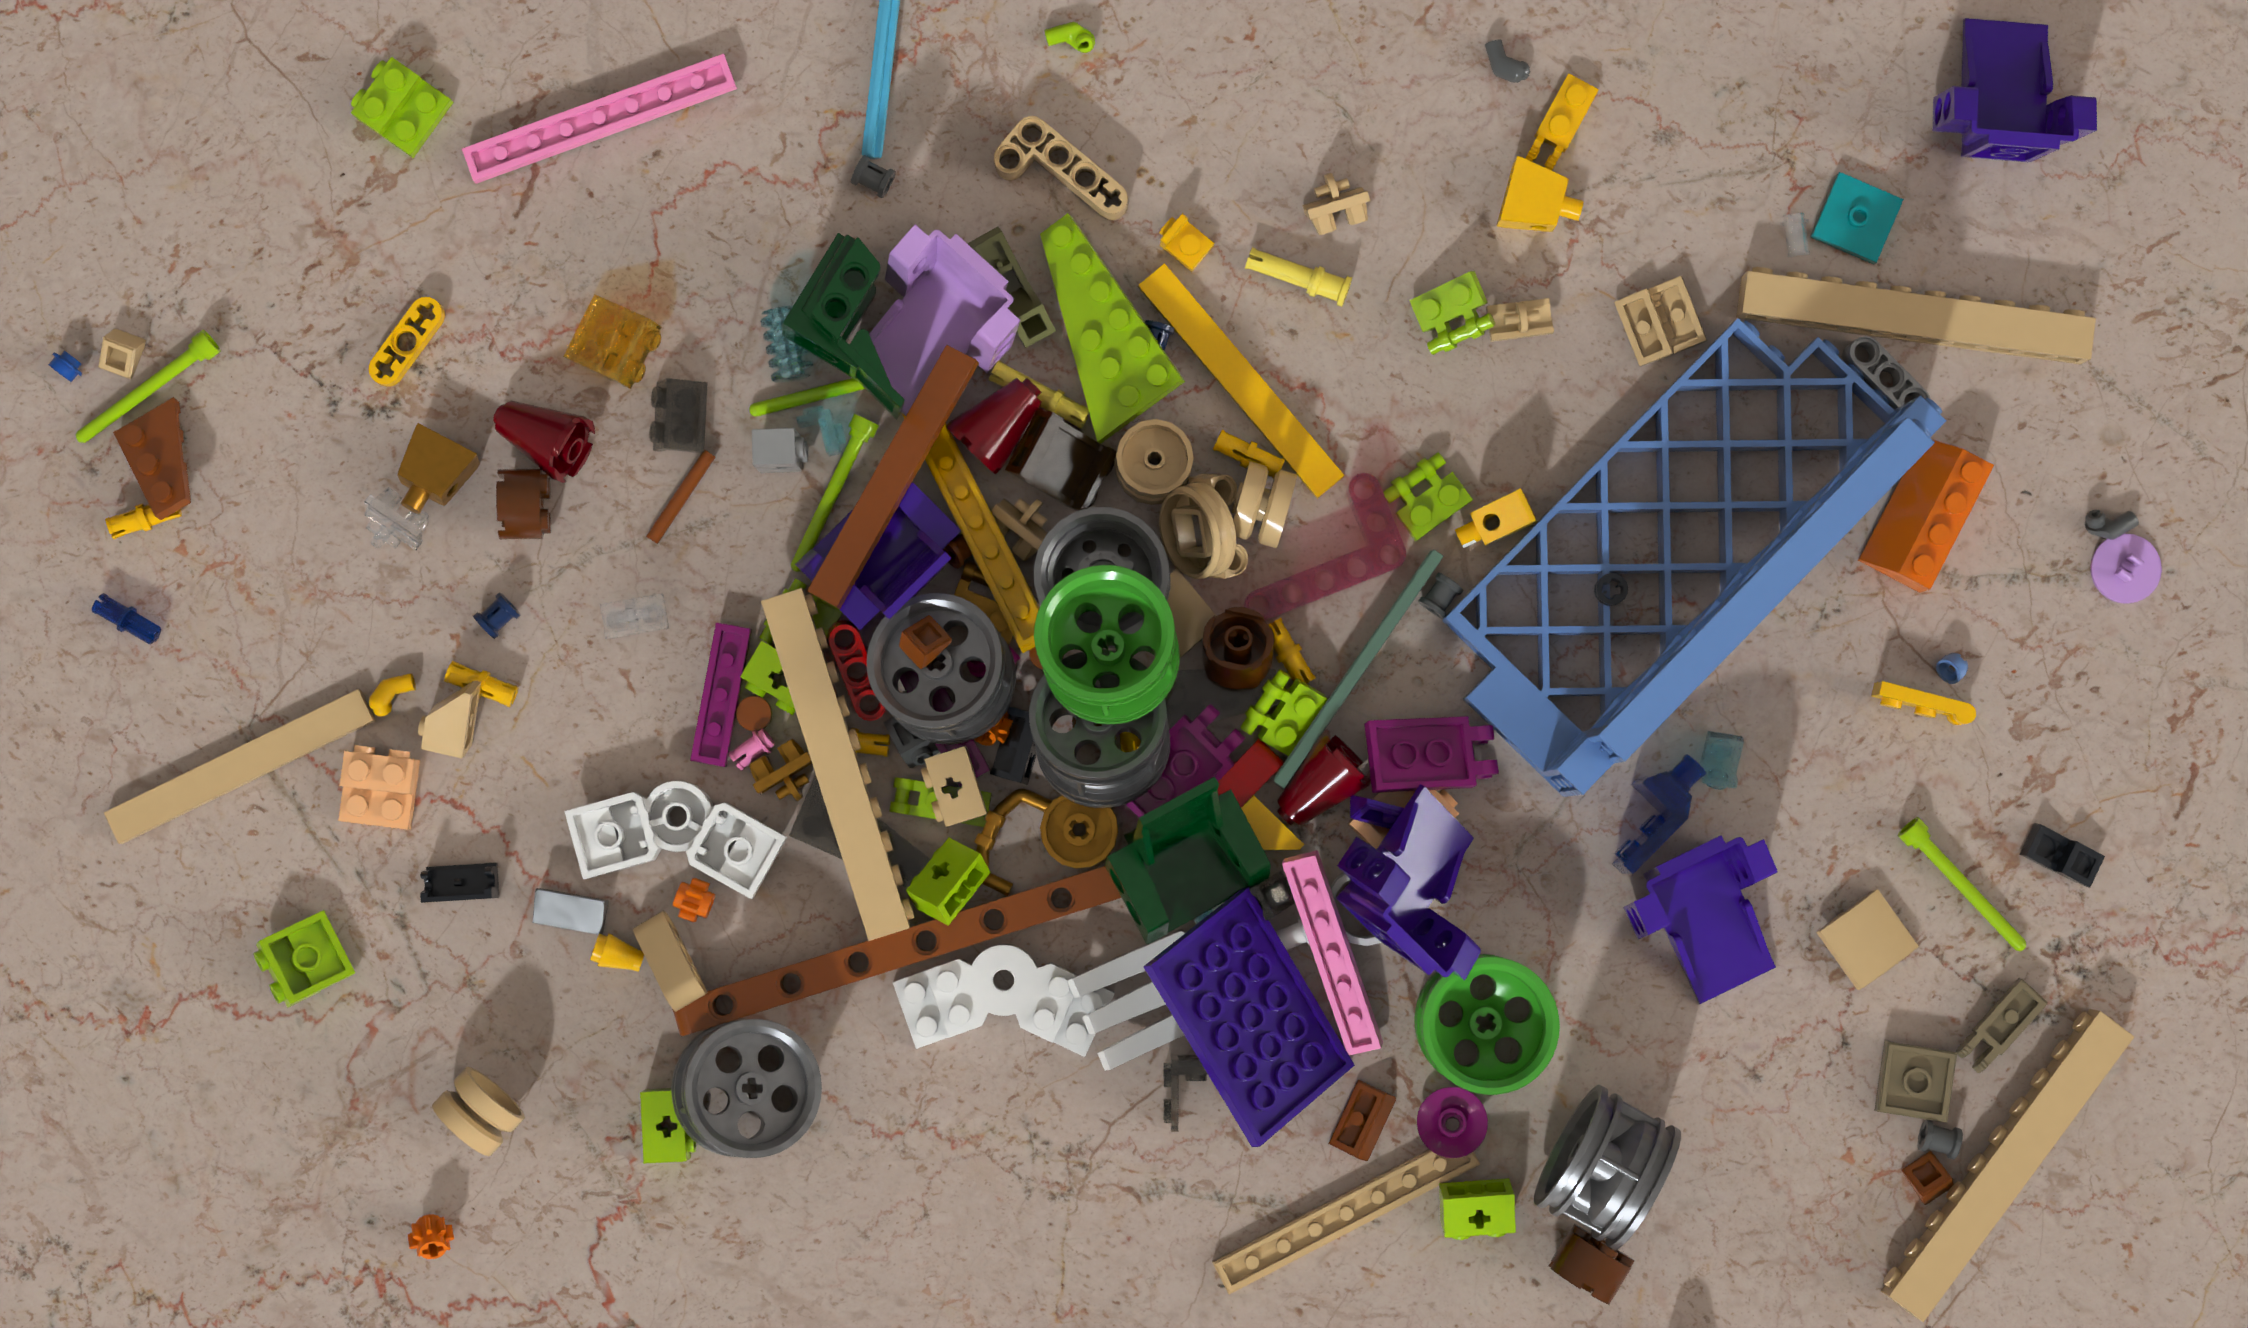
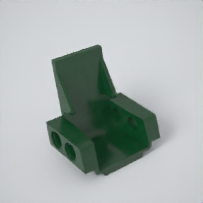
(832, 310)
(1186, 860)

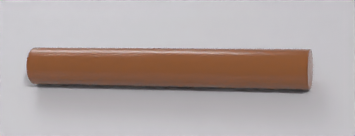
(681, 496)

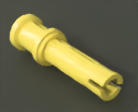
(1314, 280)

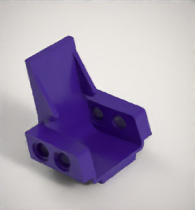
(2005, 96)
(900, 563)
(1403, 877)
(1706, 914)

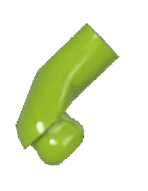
(1073, 34)

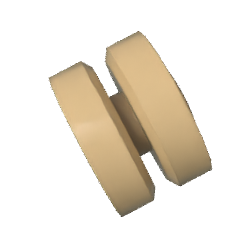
(1153, 440)
(1262, 504)
(478, 1111)

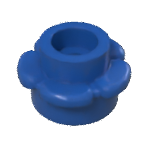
(66, 365)

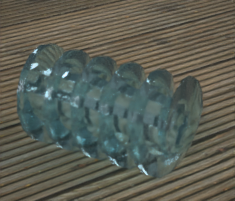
(787, 354)

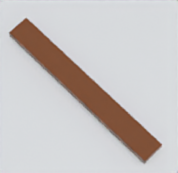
(893, 476)

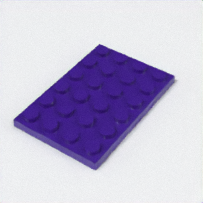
(1249, 1016)

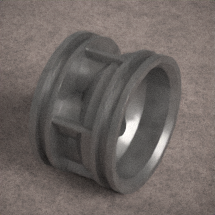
(976, 704)
(1117, 775)
(698, 1073)
(1608, 1166)

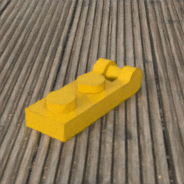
(1923, 702)

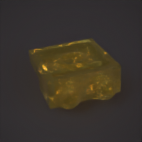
(614, 342)

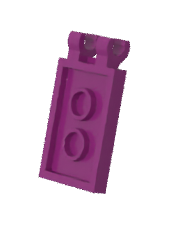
(1426, 753)
(1192, 760)

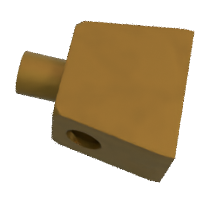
(434, 468)

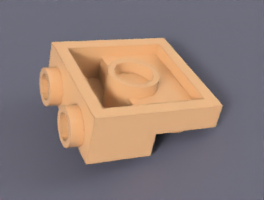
(378, 787)

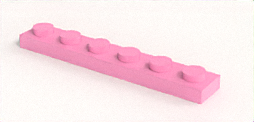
(1332, 952)

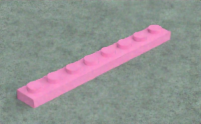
(599, 118)

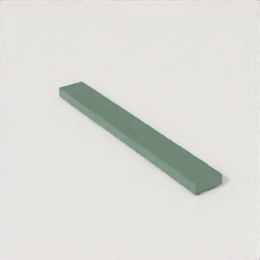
(1358, 668)

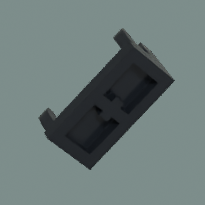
(1018, 752)
(460, 882)

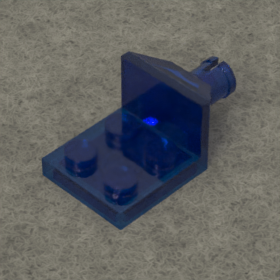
(1671, 798)

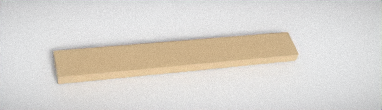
(239, 766)
(1338, 1217)

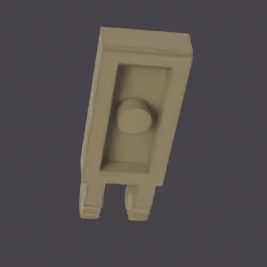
(2003, 1023)

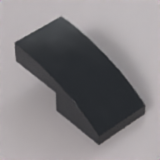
(2062, 855)

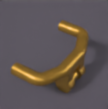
(994, 821)

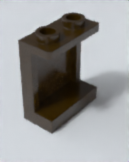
(1061, 461)

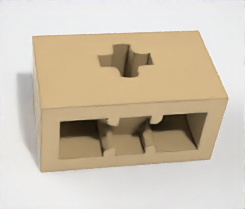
(954, 765)

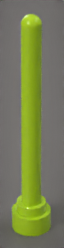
(200, 348)
(805, 397)
(860, 432)
(1917, 835)

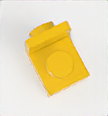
(1185, 242)

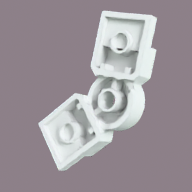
(636, 828)
(962, 994)

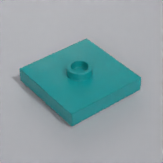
(1856, 218)

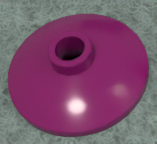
(1448, 1104)

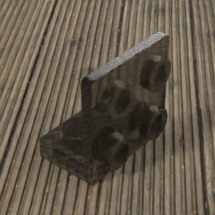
(1179, 1065)

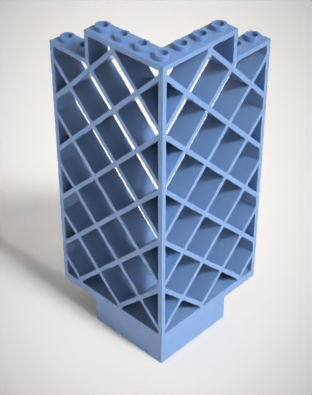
(1748, 591)

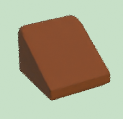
(924, 641)
(1928, 1177)

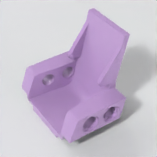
(947, 300)

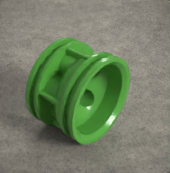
(1111, 594)
(1535, 1034)

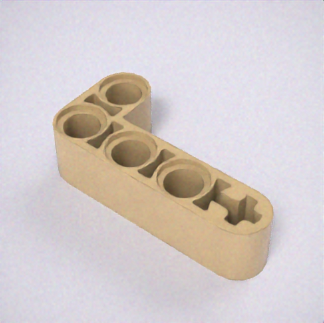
(1066, 172)

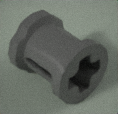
(873, 176)
(1440, 595)
(1940, 1139)

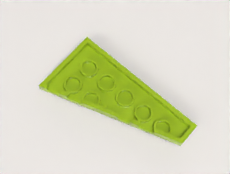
(1112, 347)

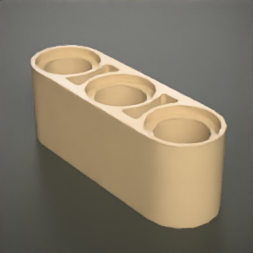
(669, 961)

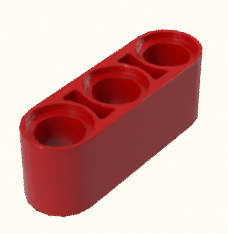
(844, 657)
(1250, 772)

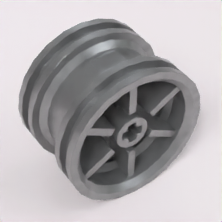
(1108, 529)

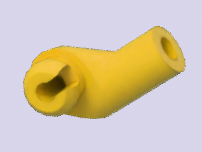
(387, 689)

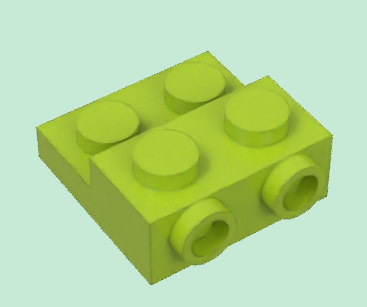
(400, 106)
(303, 959)

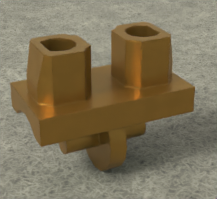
(766, 777)

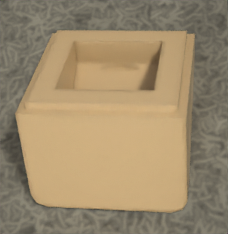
(121, 353)

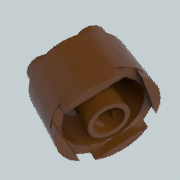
(522, 503)
(1237, 648)
(1591, 1264)

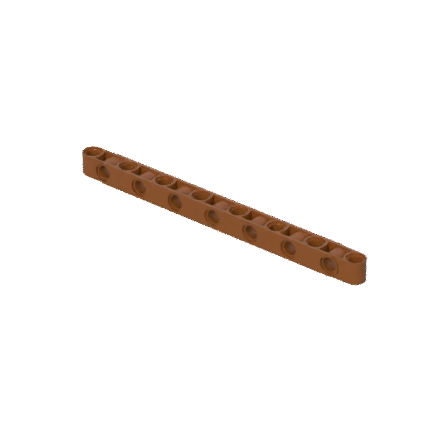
(896, 950)

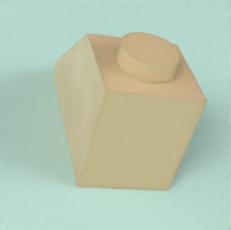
(451, 723)

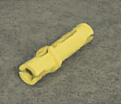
(1051, 399)

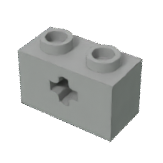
(778, 450)

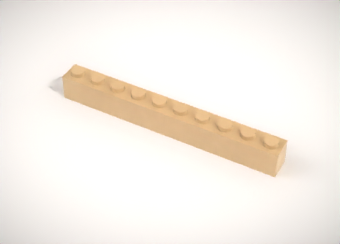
(1916, 317)
(836, 763)
(2006, 1163)

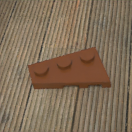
(156, 457)

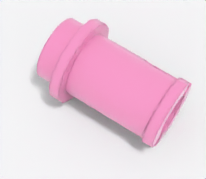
(753, 748)

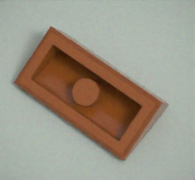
(1362, 1120)

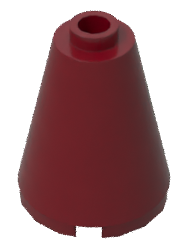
(997, 422)
(546, 436)
(1322, 780)

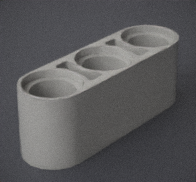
(1879, 361)

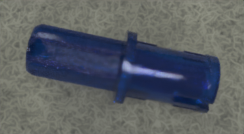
(126, 619)

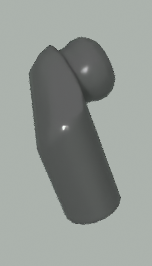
(1504, 66)
(2110, 529)

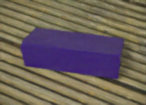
(1374, 811)

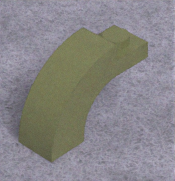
(1026, 305)

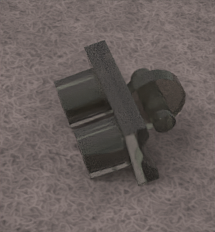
(1273, 895)

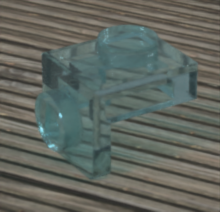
(832, 433)
(1721, 759)

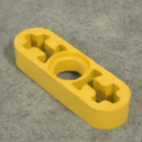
(413, 314)

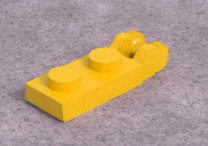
(1563, 118)

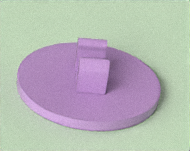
(2126, 568)

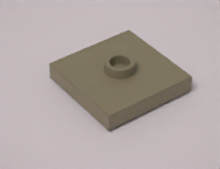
(1915, 1081)

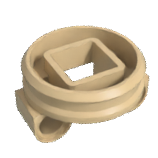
(1209, 499)

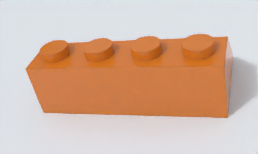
(1926, 515)

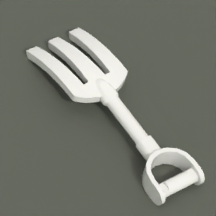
(1147, 996)

